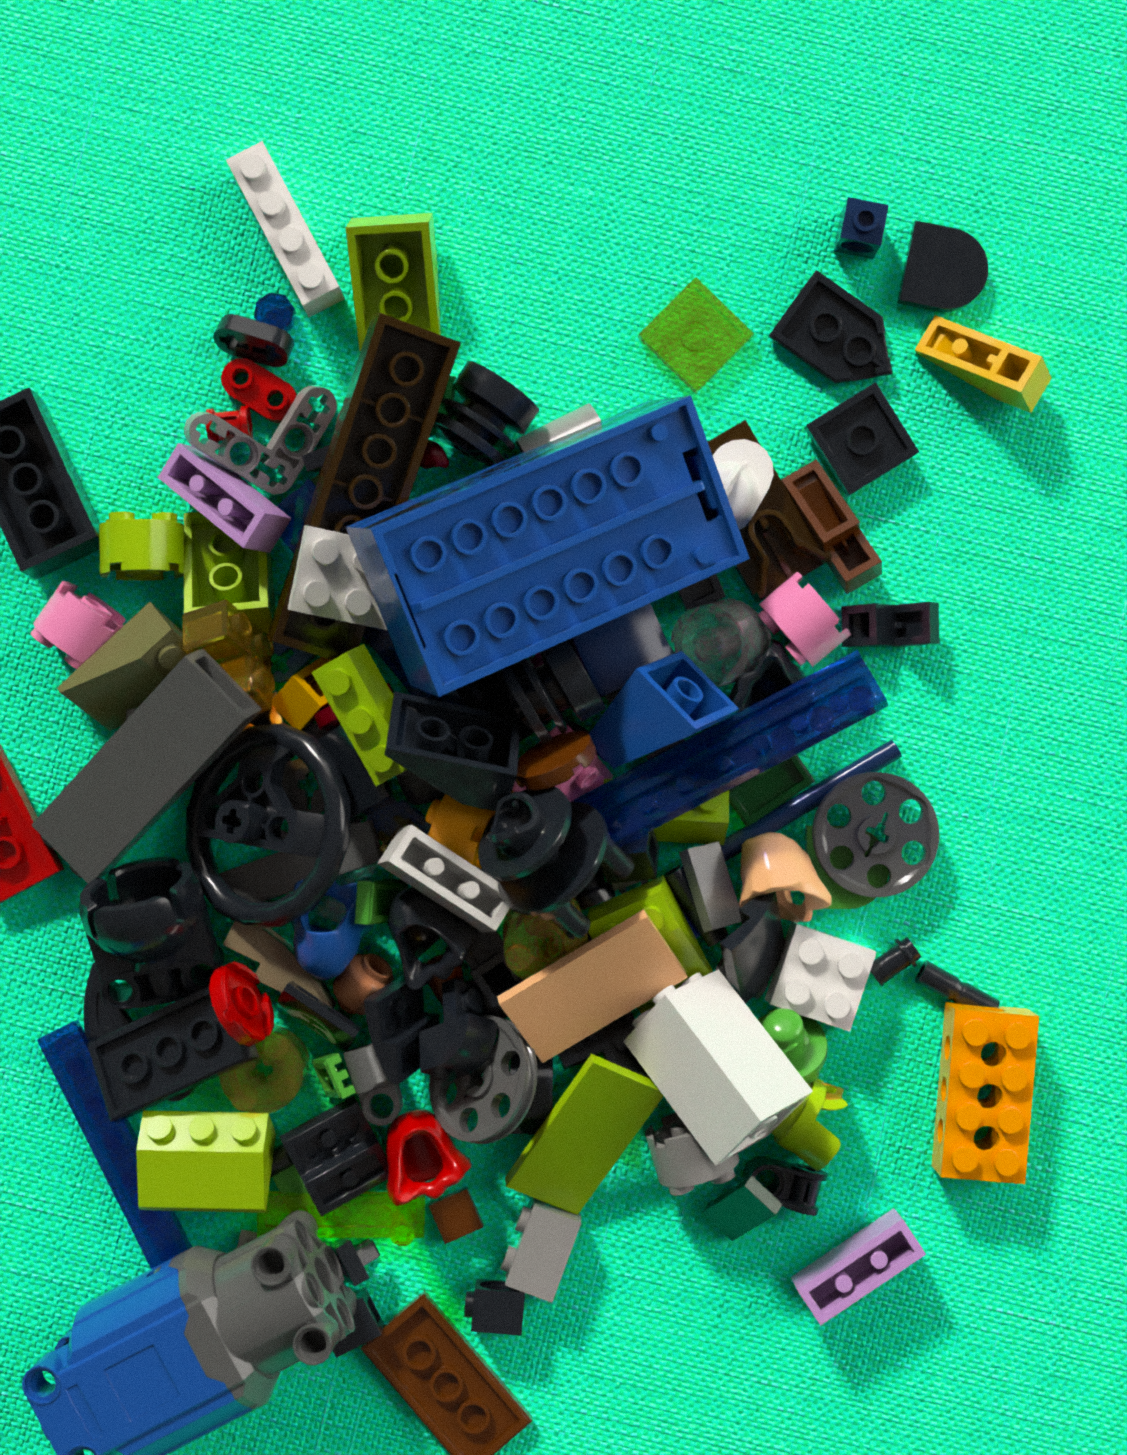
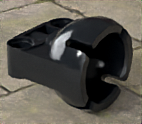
(149, 933)

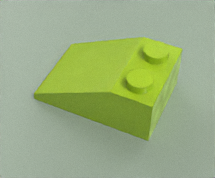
(394, 270)
(222, 570)
(666, 915)

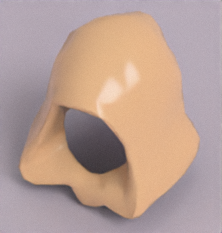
(781, 866)

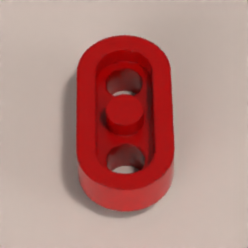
(257, 389)

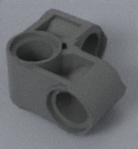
(369, 1080)

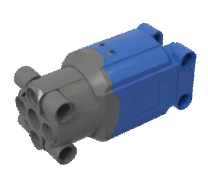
(191, 1344)

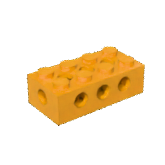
(1006, 1110)

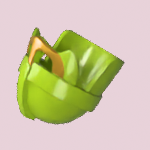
(804, 1134)

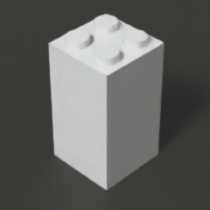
(716, 1065)

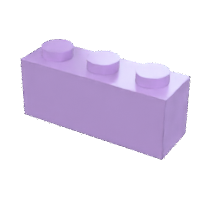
(224, 499)
(857, 1266)

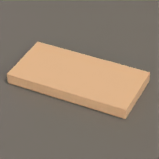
(592, 986)

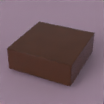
(456, 1215)

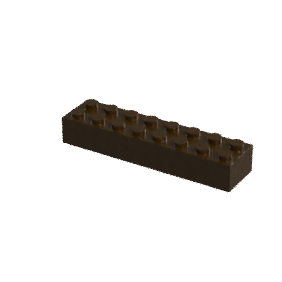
(370, 457)

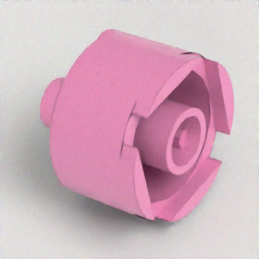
(803, 620)
(76, 624)

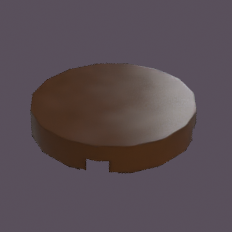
(554, 762)

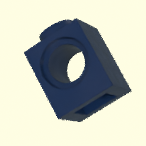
(861, 228)

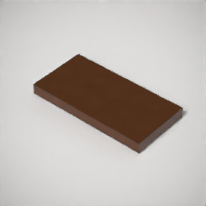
(446, 1380)

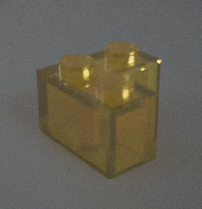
(234, 645)

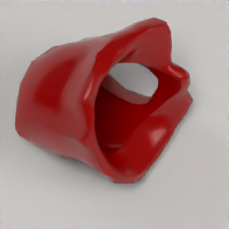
(420, 1152)

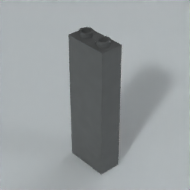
(146, 766)

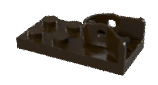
(776, 534)

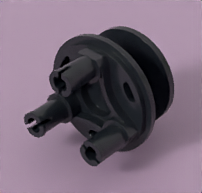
(547, 854)

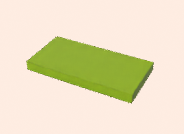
(584, 1135)

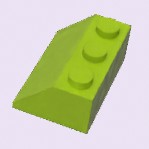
(204, 1161)

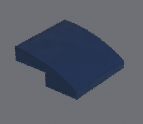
(620, 647)

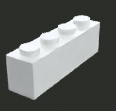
(285, 229)

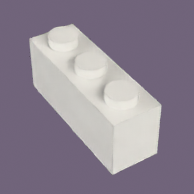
(445, 878)

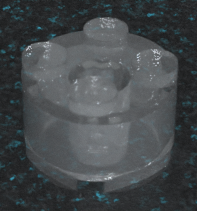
(722, 639)

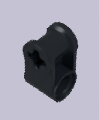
(792, 1185)

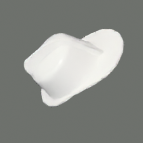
(746, 476)

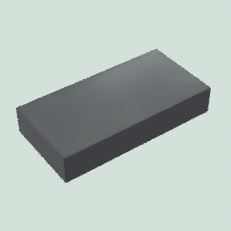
(711, 886)

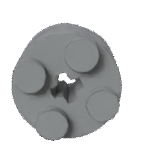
(681, 1159)

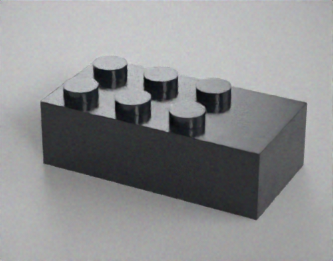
(41, 495)

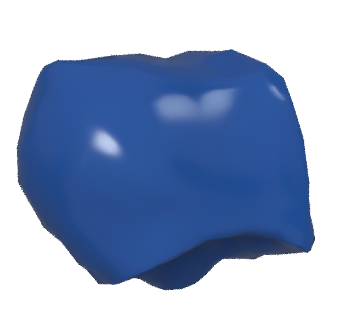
(329, 951)

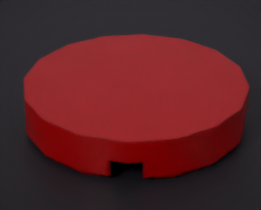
(240, 1005)

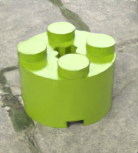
(141, 546)

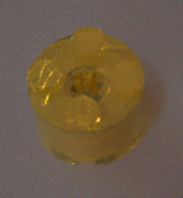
(535, 943)
(261, 1094)

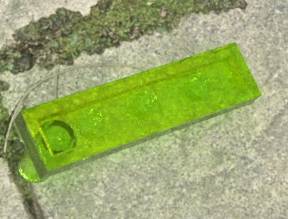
(362, 1217)

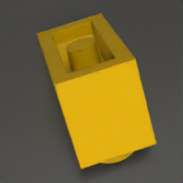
(301, 697)

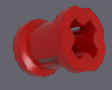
(239, 419)

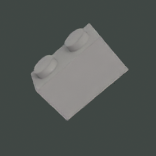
(541, 1250)

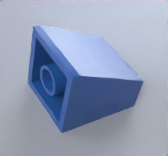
(659, 708)

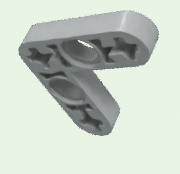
(276, 451)

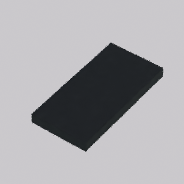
(164, 1055)

